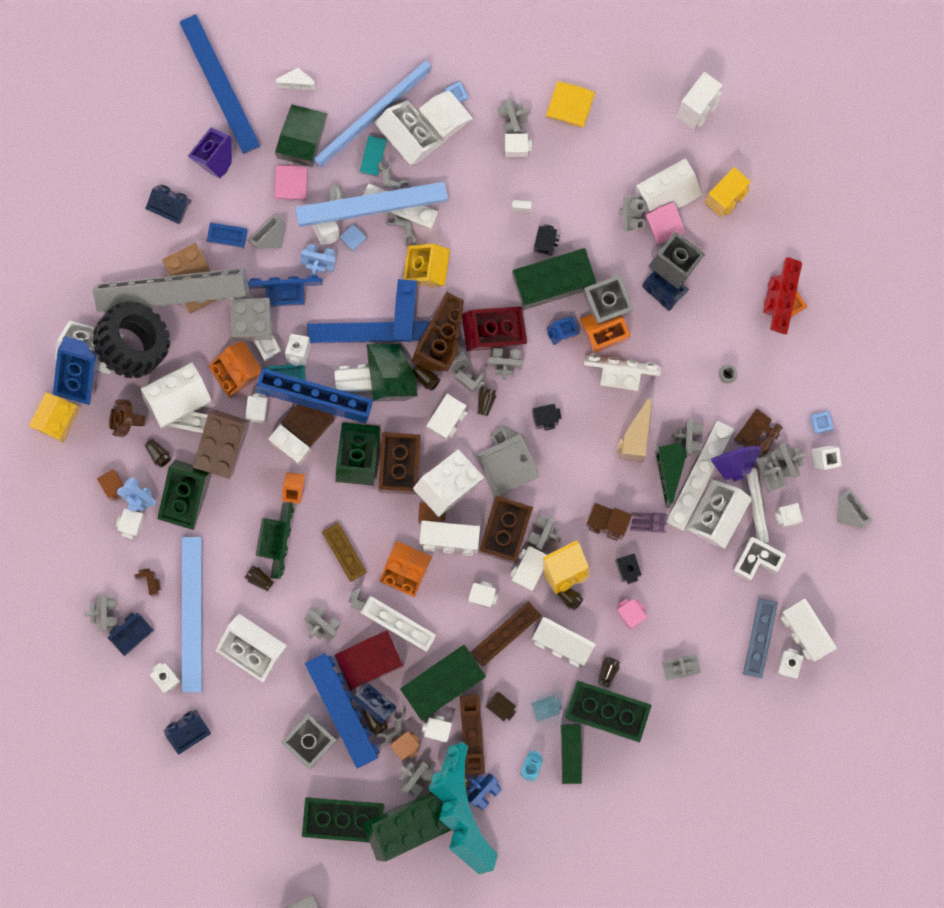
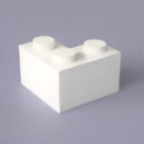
(755, 555)

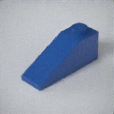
(405, 310)

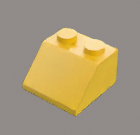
(427, 264)
(54, 417)
(565, 567)

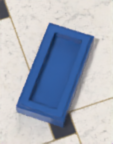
(227, 235)

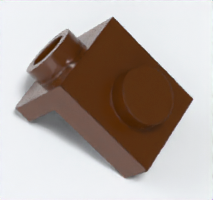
(154, 584)

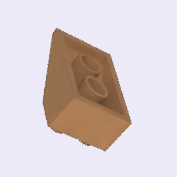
(187, 262)

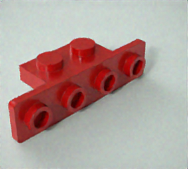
(782, 295)

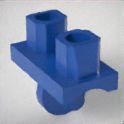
(480, 788)

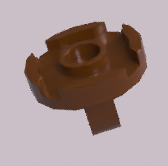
(123, 418)

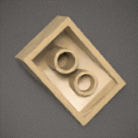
(634, 442)

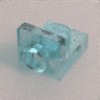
(546, 708)

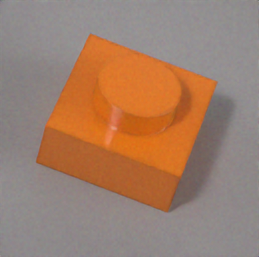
(799, 305)

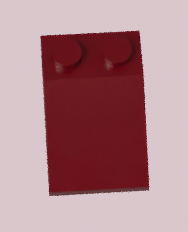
(493, 328)
(369, 660)

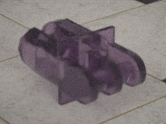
(650, 522)

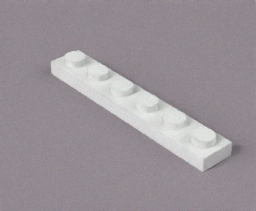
(699, 476)

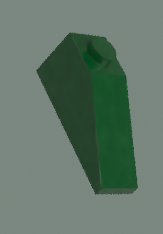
(571, 754)

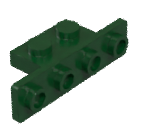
(273, 539)

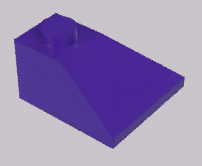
(213, 152)
(737, 462)

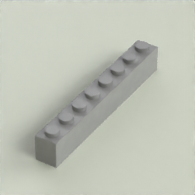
(173, 289)

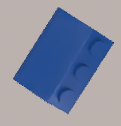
(74, 371)

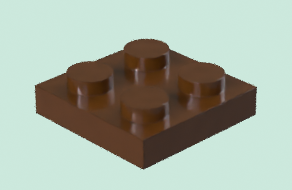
(307, 423)

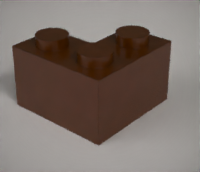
(608, 521)

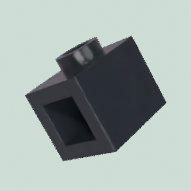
(546, 239)
(546, 417)
(628, 568)

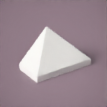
(295, 80)

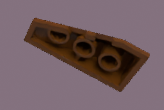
(441, 338)

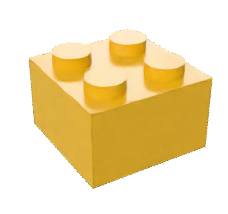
(727, 193)

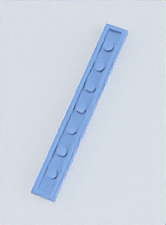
(375, 112)
(371, 204)
(191, 614)

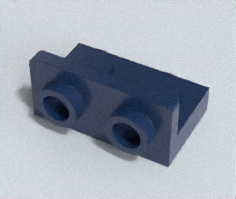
(168, 203)
(664, 291)
(130, 633)
(374, 703)
(186, 731)

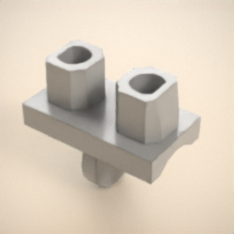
(516, 115)
(632, 213)
(497, 361)
(690, 428)
(791, 469)
(771, 472)
(546, 524)
(103, 621)
(318, 626)
(681, 667)
(420, 770)

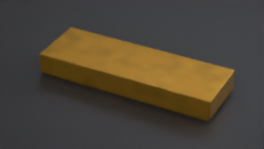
(344, 552)

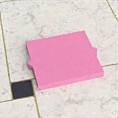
(291, 182)
(665, 222)

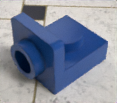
(562, 330)

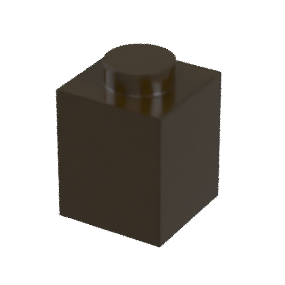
(501, 707)

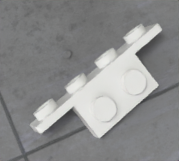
(621, 373)

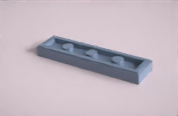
(760, 638)

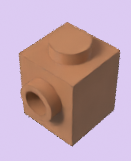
(406, 746)

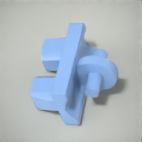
(317, 261)
(137, 498)

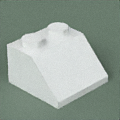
(445, 115)

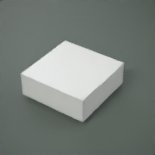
(521, 206)

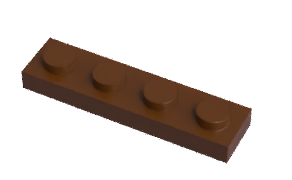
(505, 634)

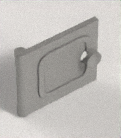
(504, 465)

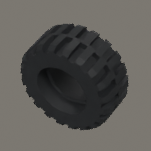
(145, 325)

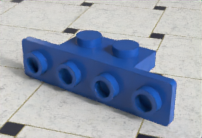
(285, 292)

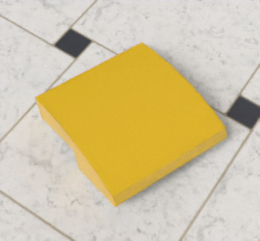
(570, 104)

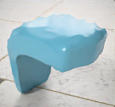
(532, 766)

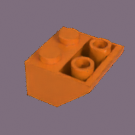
(605, 334)
(235, 368)
(405, 568)

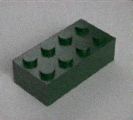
(553, 278)
(443, 682)
(608, 711)
(338, 818)
(405, 827)

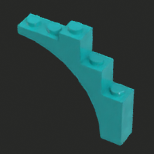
(456, 813)

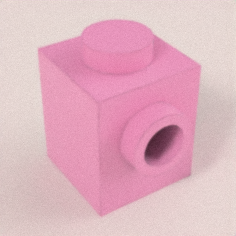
(631, 612)

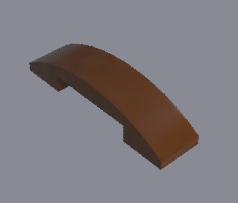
(472, 733)

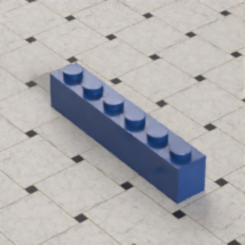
(314, 395)
(341, 710)

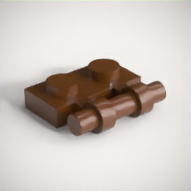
(754, 428)

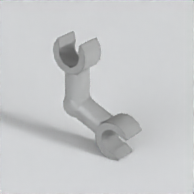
(386, 177)
(407, 224)
(397, 730)

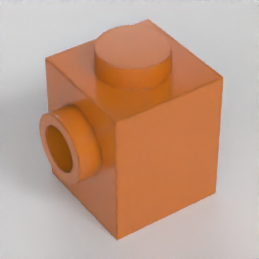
(293, 487)

